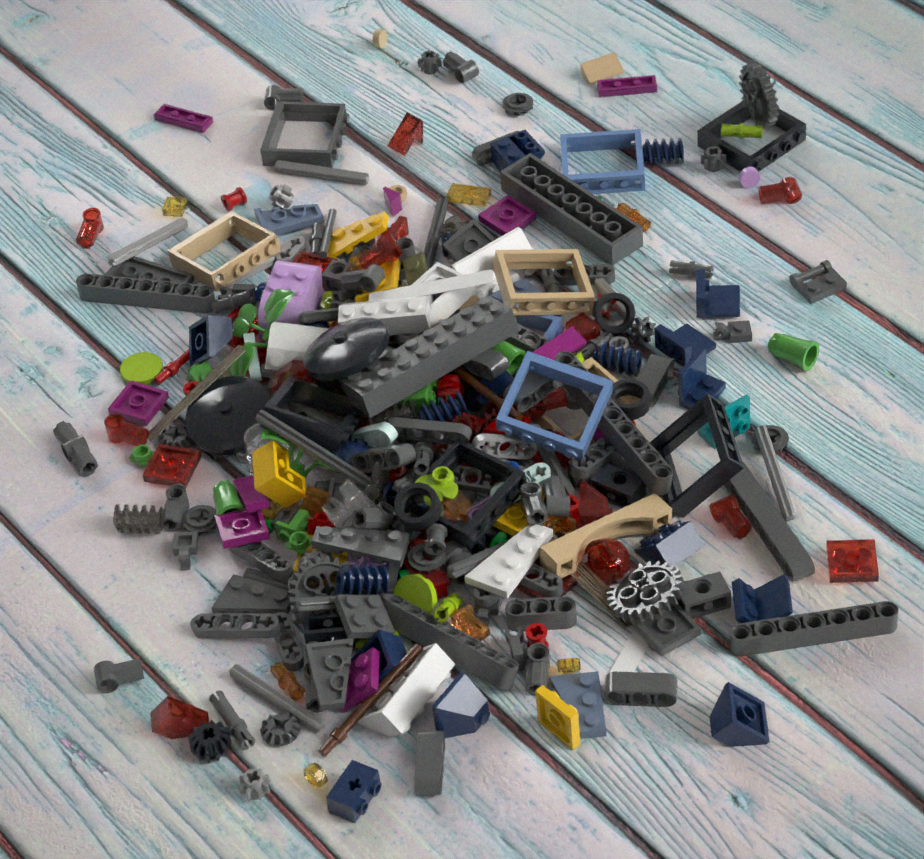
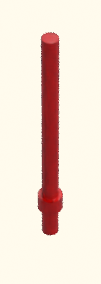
(173, 367)

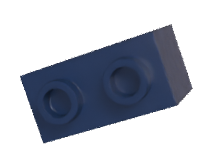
(353, 791)

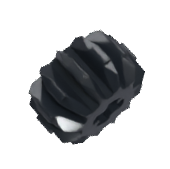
(210, 741)

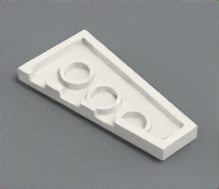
(510, 563)

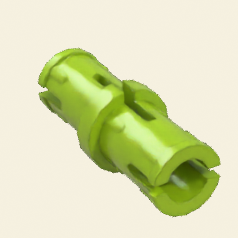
(741, 131)
(448, 607)

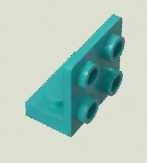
(738, 416)

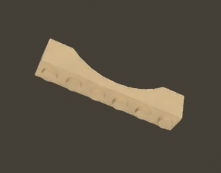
(641, 517)

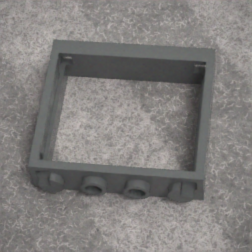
(304, 112)

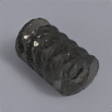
(404, 412)
(137, 520)

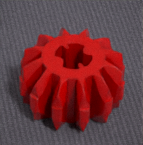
(449, 385)

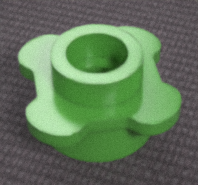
(141, 455)
(299, 542)

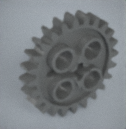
(759, 95)
(312, 574)
(646, 591)

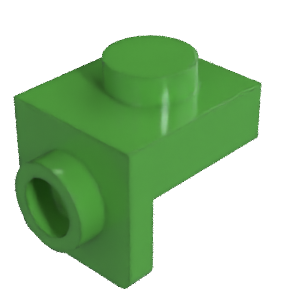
(199, 372)
(298, 523)

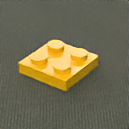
(558, 717)

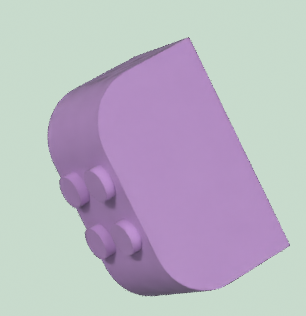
(299, 278)

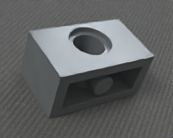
(705, 595)

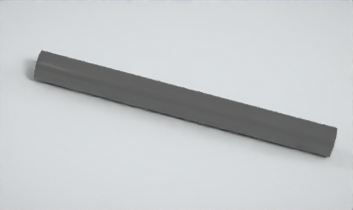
(327, 233)

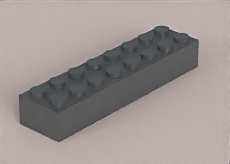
(572, 209)
(430, 356)

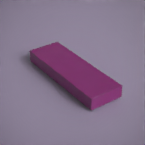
(627, 86)
(183, 118)
(567, 341)
(249, 496)

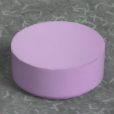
(749, 177)

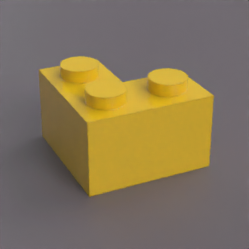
(275, 477)

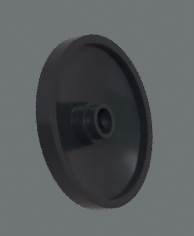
(346, 348)
(224, 413)

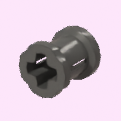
(436, 535)

